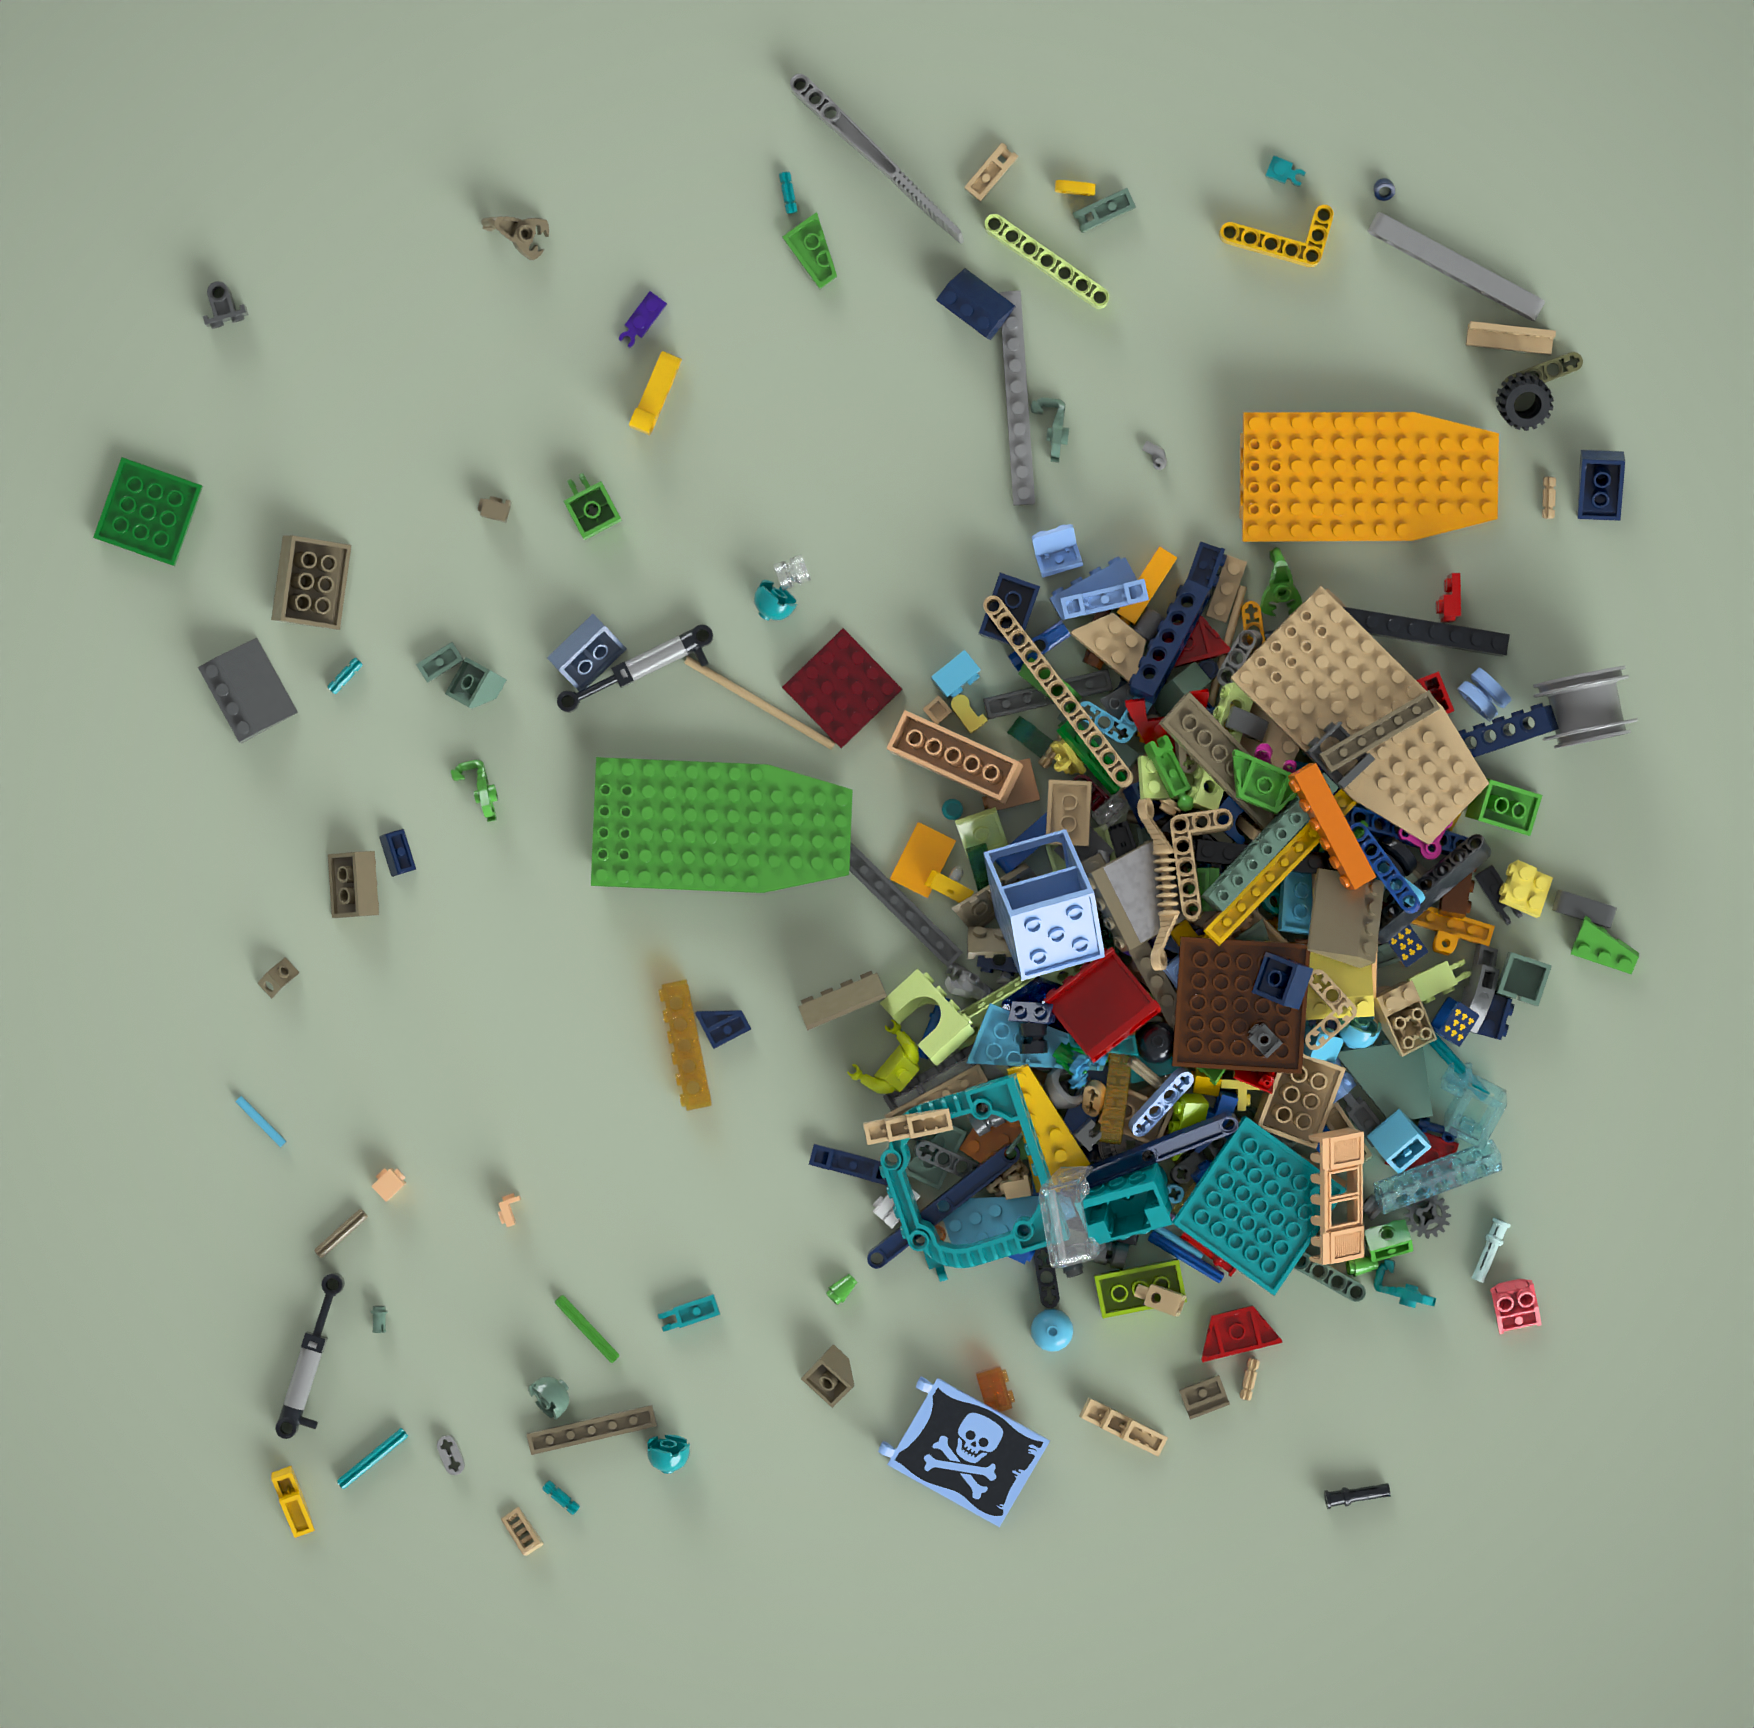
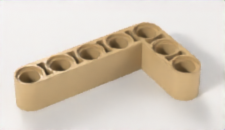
(1189, 856)

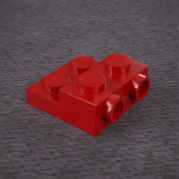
(1450, 604)

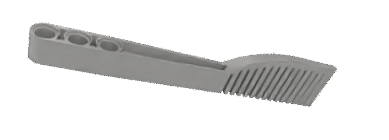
(869, 150)

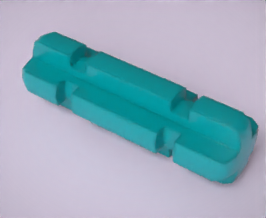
(788, 192)
(345, 675)
(560, 1497)

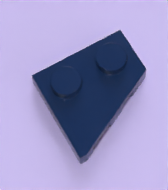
(722, 1025)

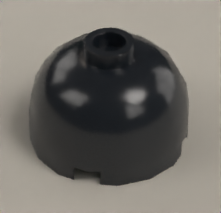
(1155, 1042)

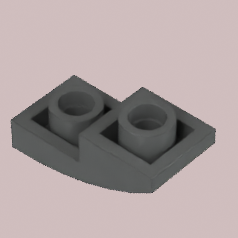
(1247, 724)

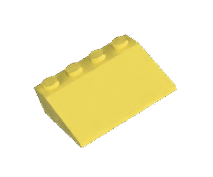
(1353, 982)

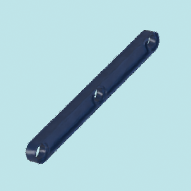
(1162, 1148)
(955, 1196)

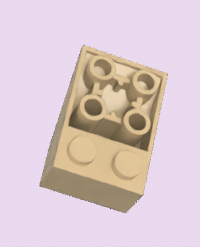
(1403, 1018)

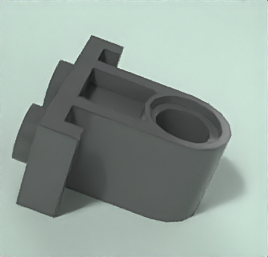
(223, 307)

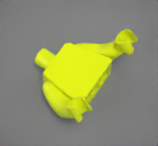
(897, 1069)

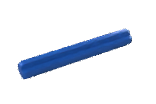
(1186, 1256)

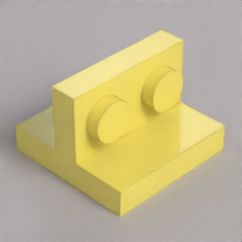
(1241, 1091)

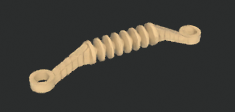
(1168, 915)

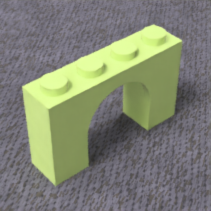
(952, 1027)

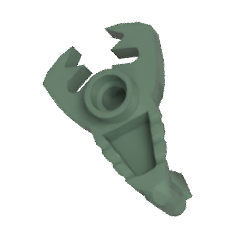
(1057, 434)

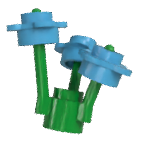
(1078, 1067)

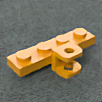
(1451, 929)

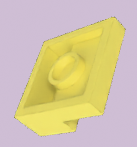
(1525, 888)

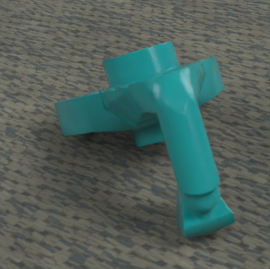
(1408, 1295)

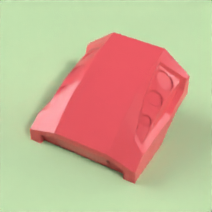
(1515, 1305)

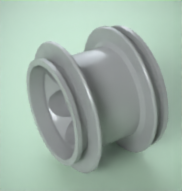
(1586, 706)

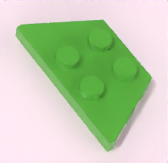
(1261, 782)

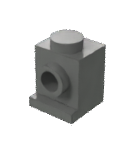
(1270, 1046)

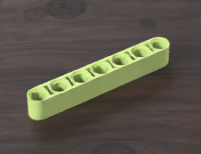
(1040, 252)

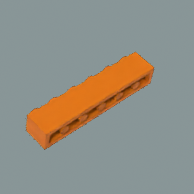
(1331, 826)

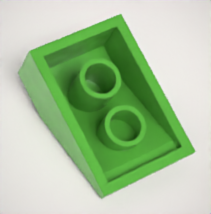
(1505, 807)

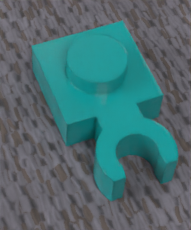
(1281, 170)

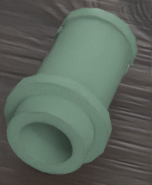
(379, 1319)

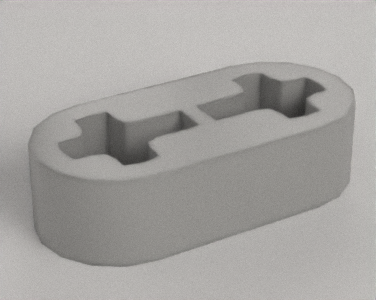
(445, 1456)

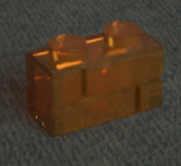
(994, 1388)

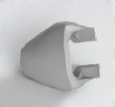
(1058, 1090)

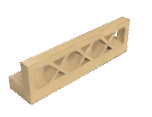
(1510, 337)

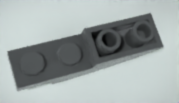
(1482, 983)

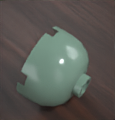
(551, 1396)

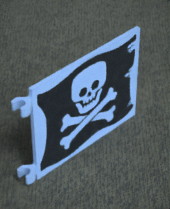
(966, 1451)

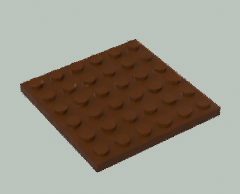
(1219, 1008)

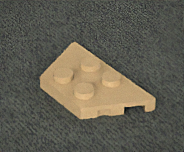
(1113, 643)

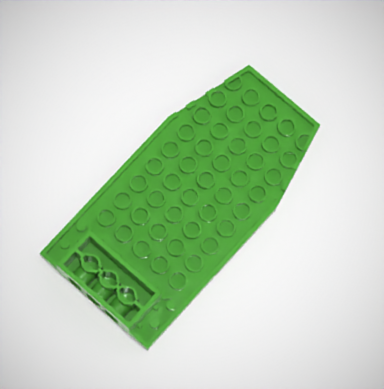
(716, 826)

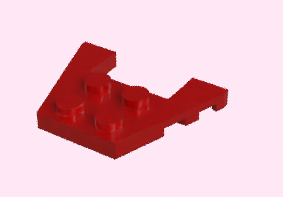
(1150, 728)

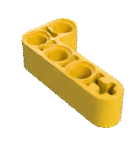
(655, 394)

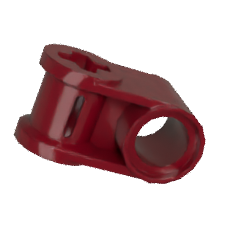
(1096, 791)

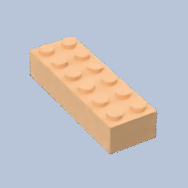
(954, 757)

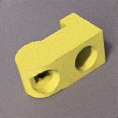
(961, 707)

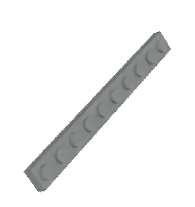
(1017, 403)

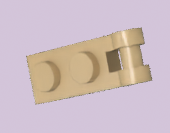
(990, 172)

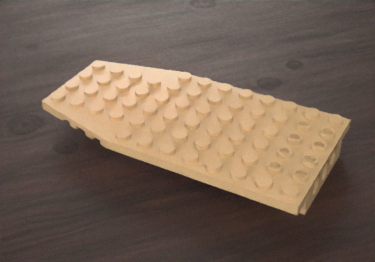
(1332, 670)

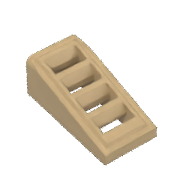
(515, 1535)

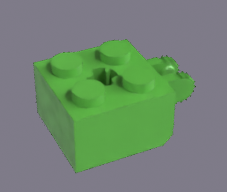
(579, 506)

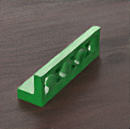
(1075, 742)

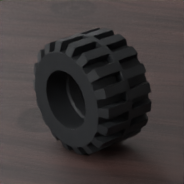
(1531, 416)

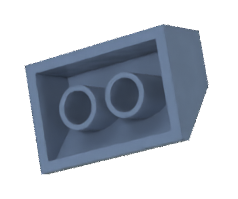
(586, 653)

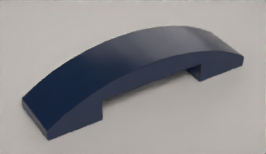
(846, 1163)

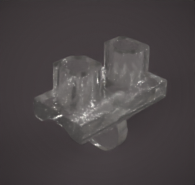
(1111, 810)

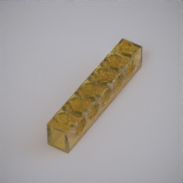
(702, 1097)

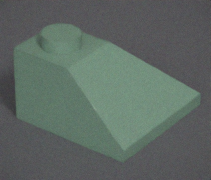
(475, 684)

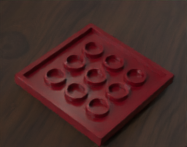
(842, 688)

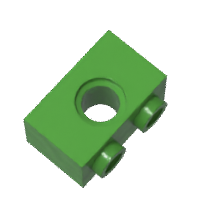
(1382, 1249)

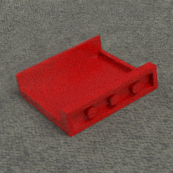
(1102, 1005)

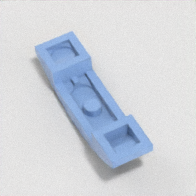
(1104, 599)

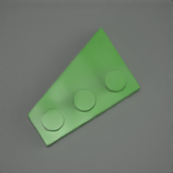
(811, 249)

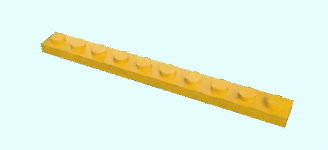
(1270, 877)

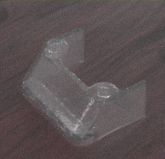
(1065, 1217)

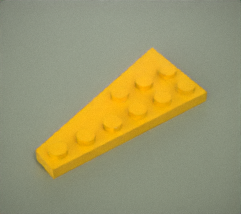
(1054, 1136)

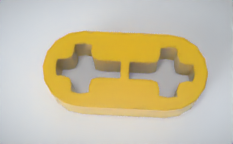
(1075, 187)

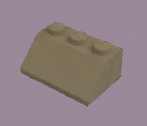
(353, 884)

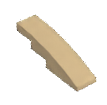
(908, 1126)
(1123, 1426)

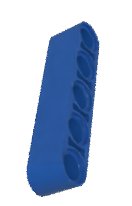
(1009, 862)
(1392, 874)

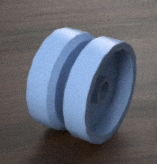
(1483, 694)

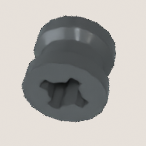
(1371, 1207)

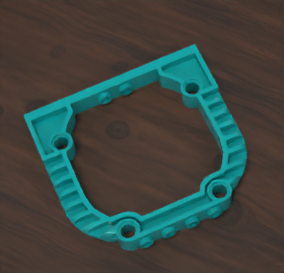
(1007, 1101)

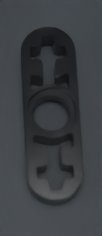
(1055, 1292)

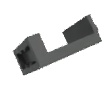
(1337, 731)

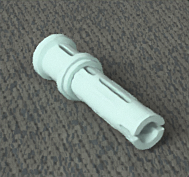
(1494, 1239)

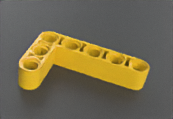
(1282, 242)

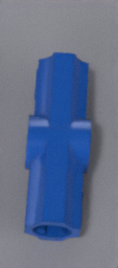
(1051, 638)

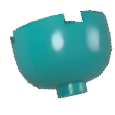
(773, 602)
(668, 1453)

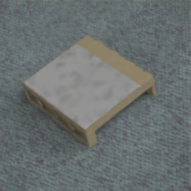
(1128, 899)

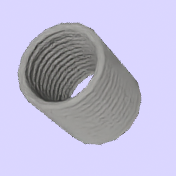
(1148, 623)

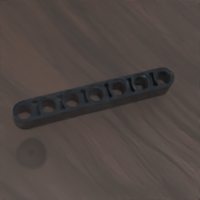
(1435, 884)

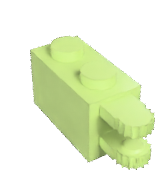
(1437, 980)

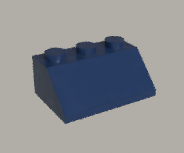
(976, 303)

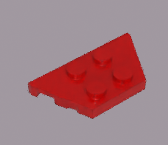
(1201, 645)
(1237, 1333)

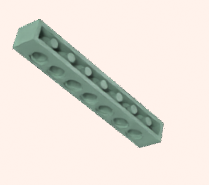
(1258, 853)

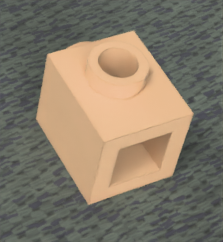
(389, 1183)

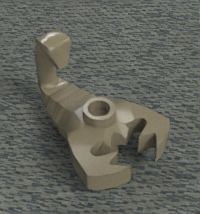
(519, 232)

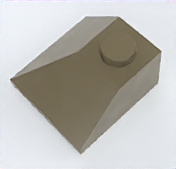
(830, 1376)

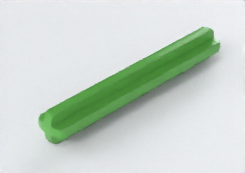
(586, 1328)

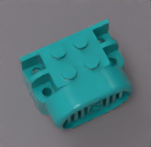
(1128, 1205)

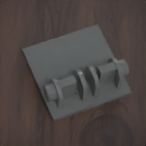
(1115, 704)

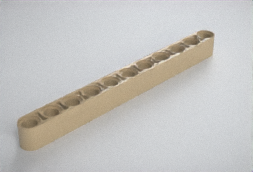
(1052, 682)

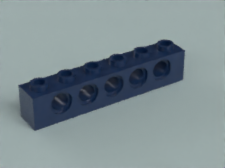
(1150, 688)
(1544, 723)

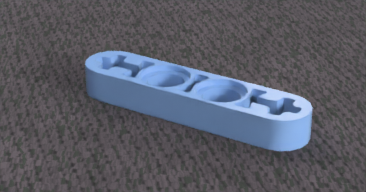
(1163, 1103)

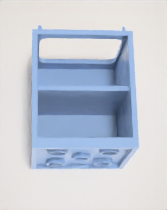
(1047, 918)

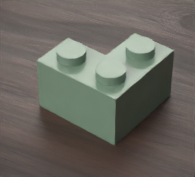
(1188, 680)

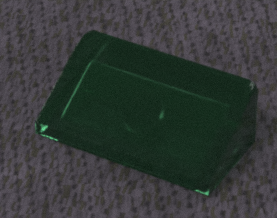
(977, 865)

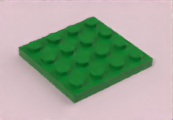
(148, 511)

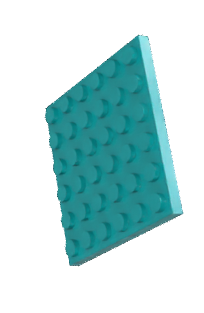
(1255, 1206)

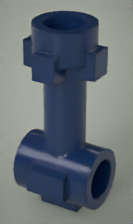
(1425, 1124)

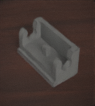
(1087, 1136)

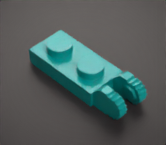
(691, 1312)

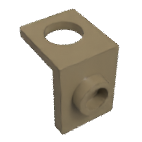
(278, 976)

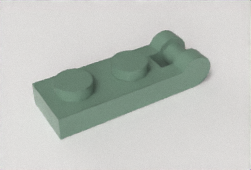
(1105, 209)

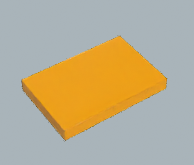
(923, 853)

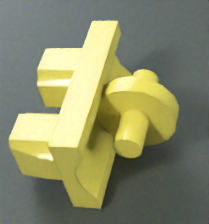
(1066, 759)

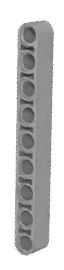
(1456, 266)

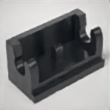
(1121, 838)

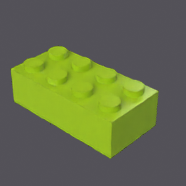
(1118, 1287)

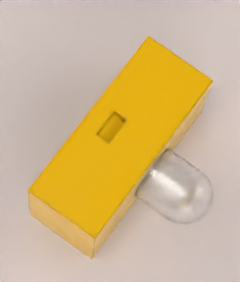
(949, 885)

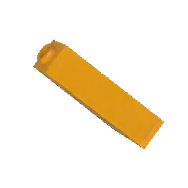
(1153, 576)

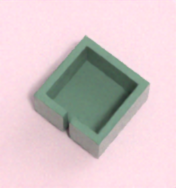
(1523, 978)

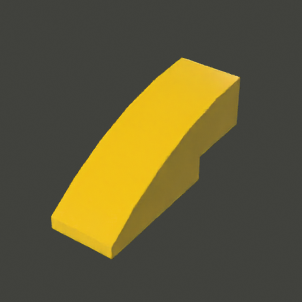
(292, 1501)

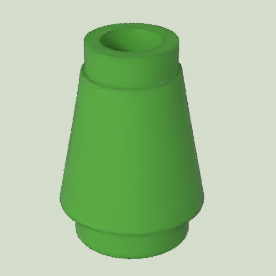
(1360, 1266)
(841, 1289)

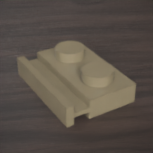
(1204, 1397)

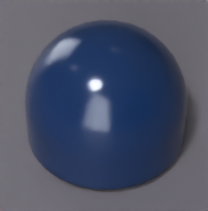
(1384, 182)

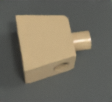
(1170, 1302)

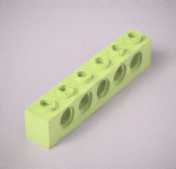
(1211, 799)

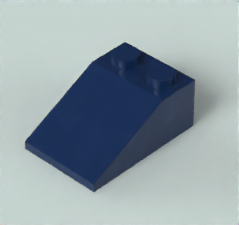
(1601, 485)

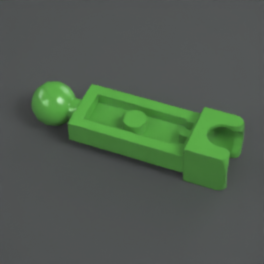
(1170, 771)

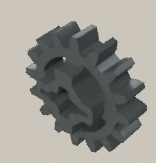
(1423, 1225)

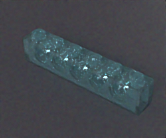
(1437, 1176)

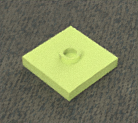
(982, 828)

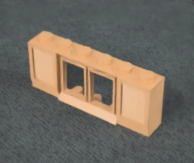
(1339, 1152)

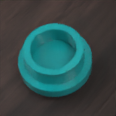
(952, 809)

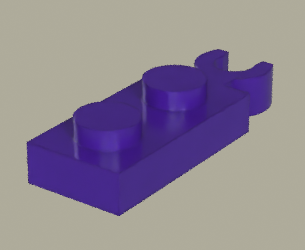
(643, 317)

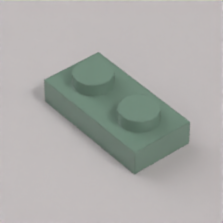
(439, 662)

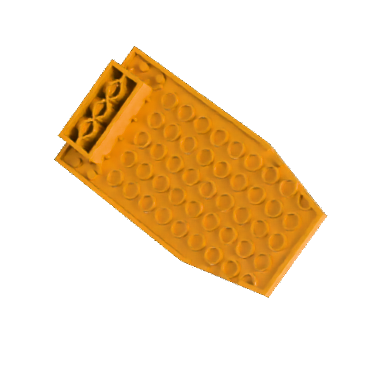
(1363, 476)

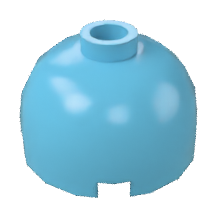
(1360, 1032)
(1052, 1330)

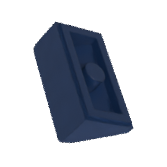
(397, 852)

